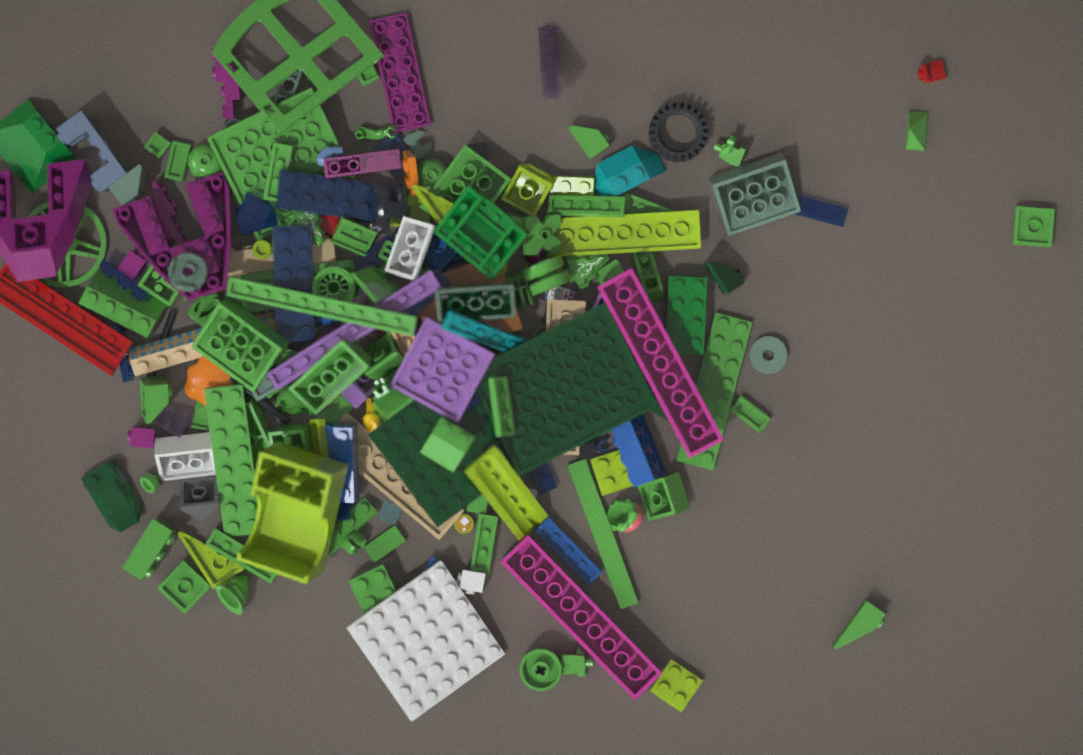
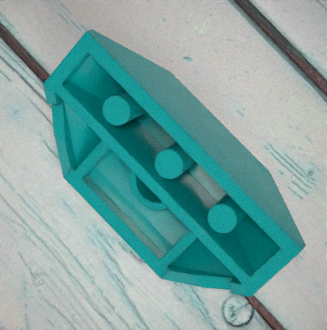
(626, 171)

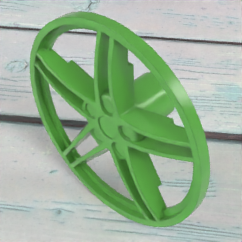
(103, 248)

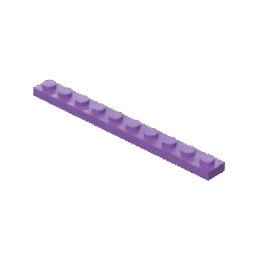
(398, 302)

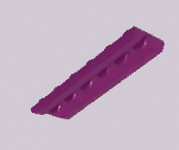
(400, 72)

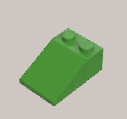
(374, 283)

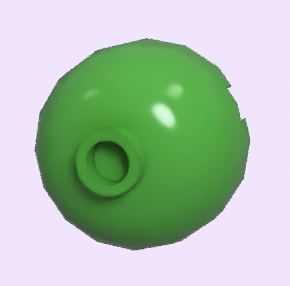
(203, 161)
(429, 172)
(290, 403)

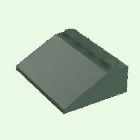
(755, 194)

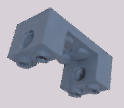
(82, 127)

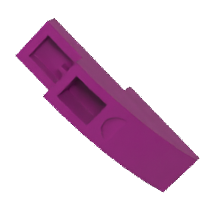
(230, 90)
(361, 163)
(165, 211)

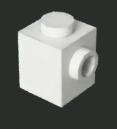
(471, 581)

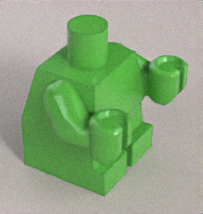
(730, 152)
(576, 662)

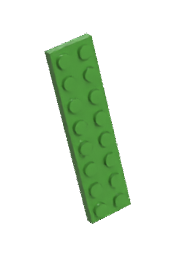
(719, 378)
(232, 457)

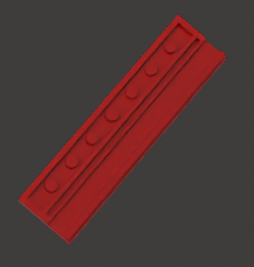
(64, 321)

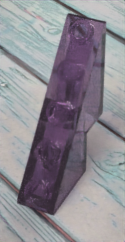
(550, 62)

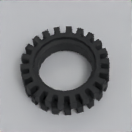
(678, 109)

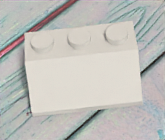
(409, 248)
(184, 456)

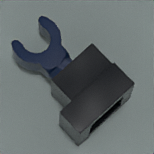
(589, 450)

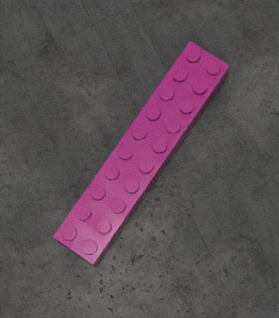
(660, 363)
(581, 617)

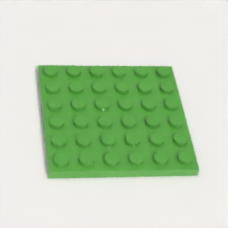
(247, 147)

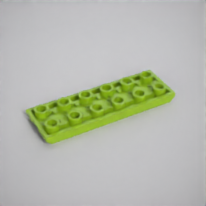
(506, 493)

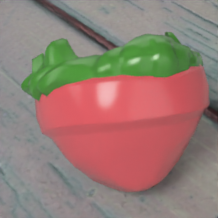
(624, 515)

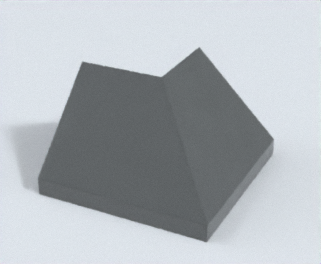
(199, 496)

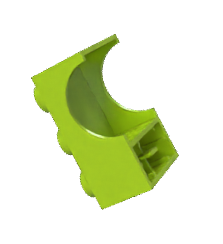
(295, 511)

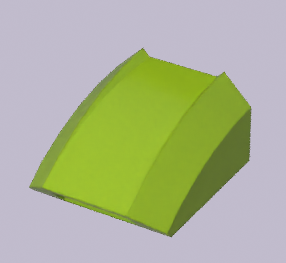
(528, 189)

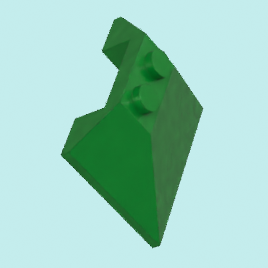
(30, 145)
(481, 232)

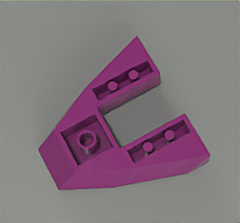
(212, 209)
(39, 244)

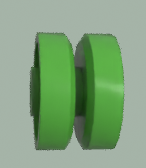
(546, 275)
(548, 677)

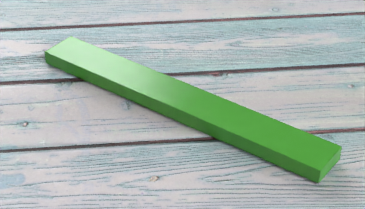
(602, 534)

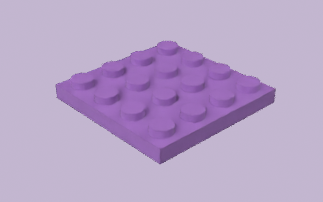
(442, 370)

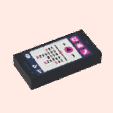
(561, 293)

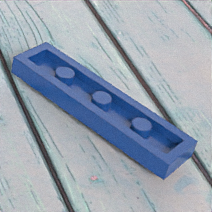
(568, 551)

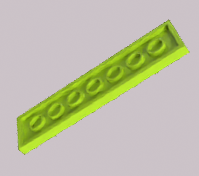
(630, 234)

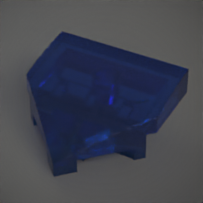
(255, 214)

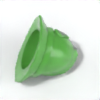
(234, 593)

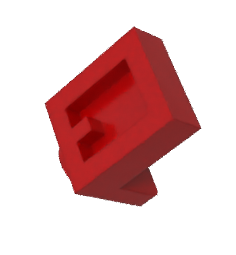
(931, 72)

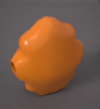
(202, 375)

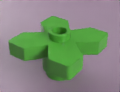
(541, 234)

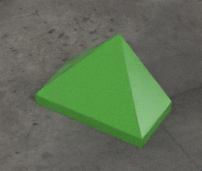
(916, 130)

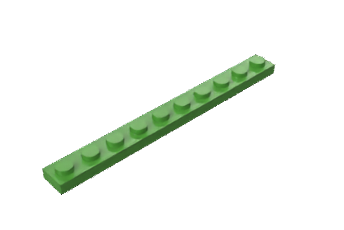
(322, 306)

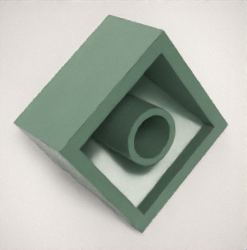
(130, 186)

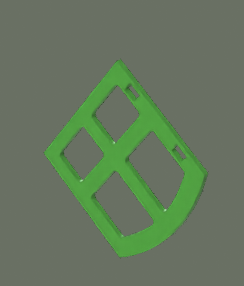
(300, 58)

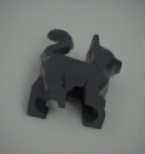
(387, 208)

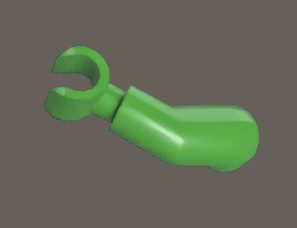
(371, 134)

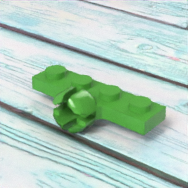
(348, 532)

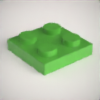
(1033, 226)
(184, 587)

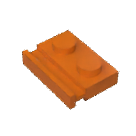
(410, 169)

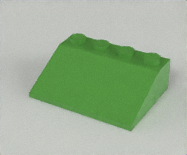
(472, 171)
(240, 344)

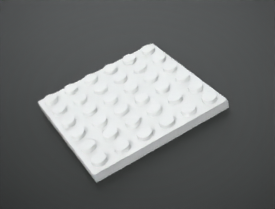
(425, 640)

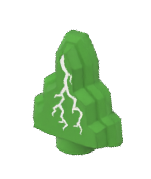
(315, 220)
(584, 268)

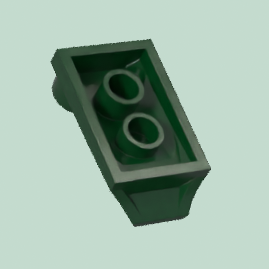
(113, 496)

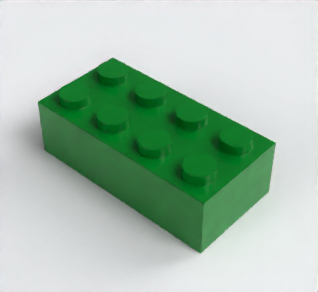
(686, 313)

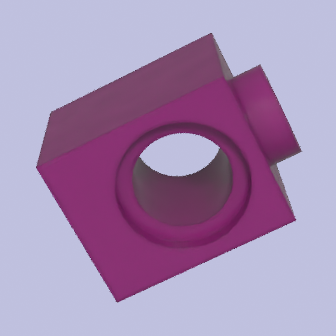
(133, 264)
(142, 437)

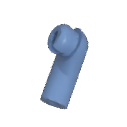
(328, 152)

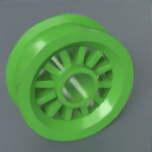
(338, 271)

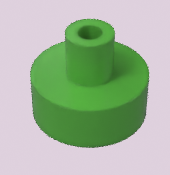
(150, 482)

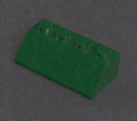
(477, 301)

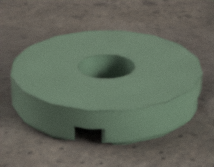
(185, 283)
(768, 343)

